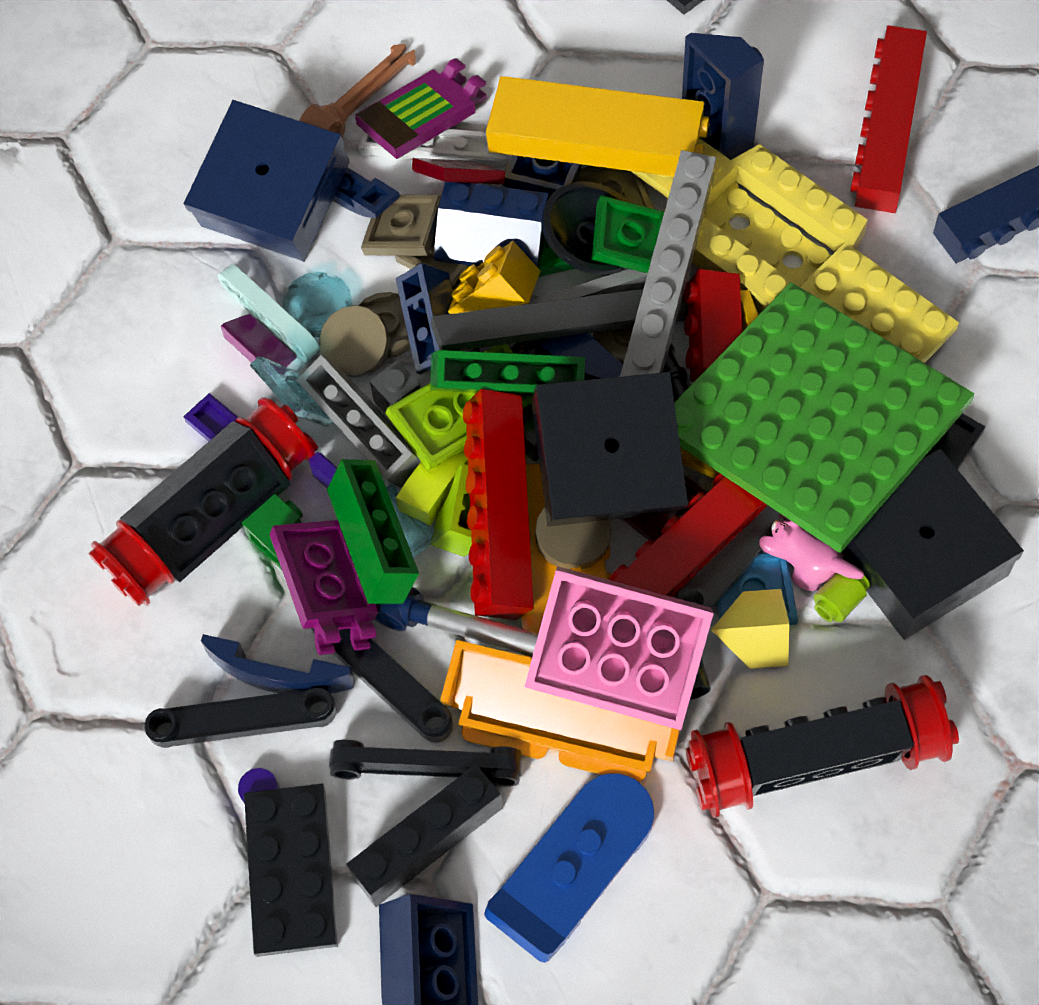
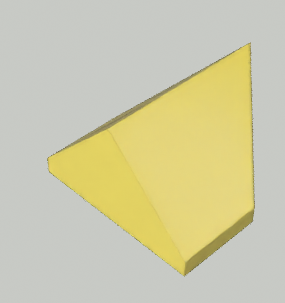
(757, 629)

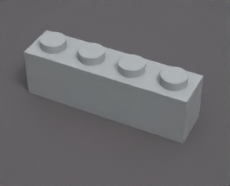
(359, 420)

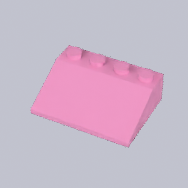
(619, 648)

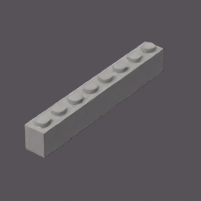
(670, 265)

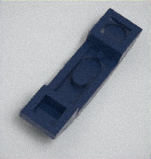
(363, 196)
(272, 678)

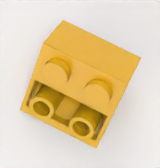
(500, 281)

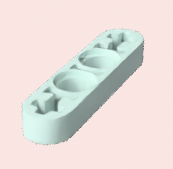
(269, 313)

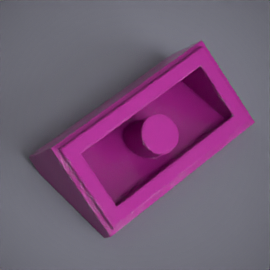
(255, 340)

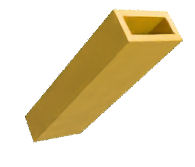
(594, 126)

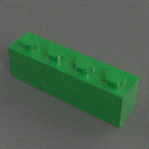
(501, 371)
(372, 532)

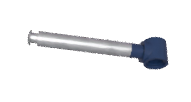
(416, 611)

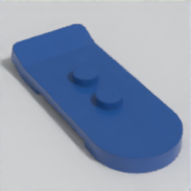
(573, 864)

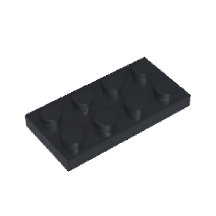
(290, 870)

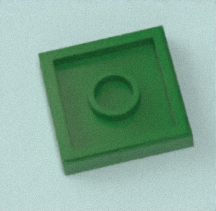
(625, 234)

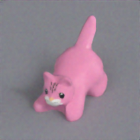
(811, 558)

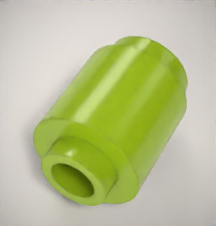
(840, 597)

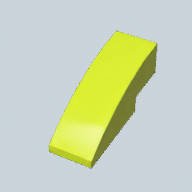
(427, 490)

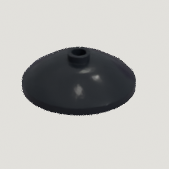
(570, 220)

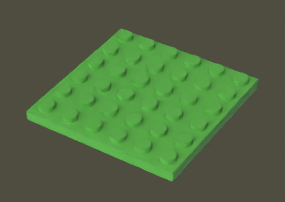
(817, 415)

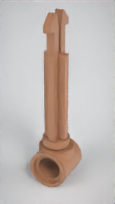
(333, 116)

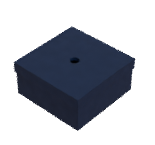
(268, 180)

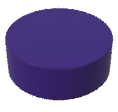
(256, 780)

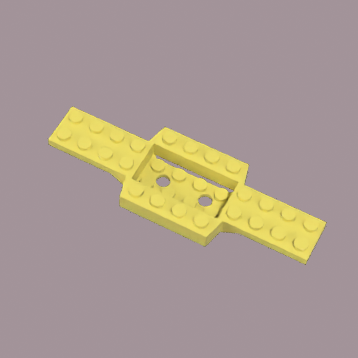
(841, 280)

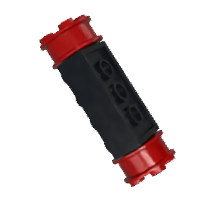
(203, 501)
(901, 726)

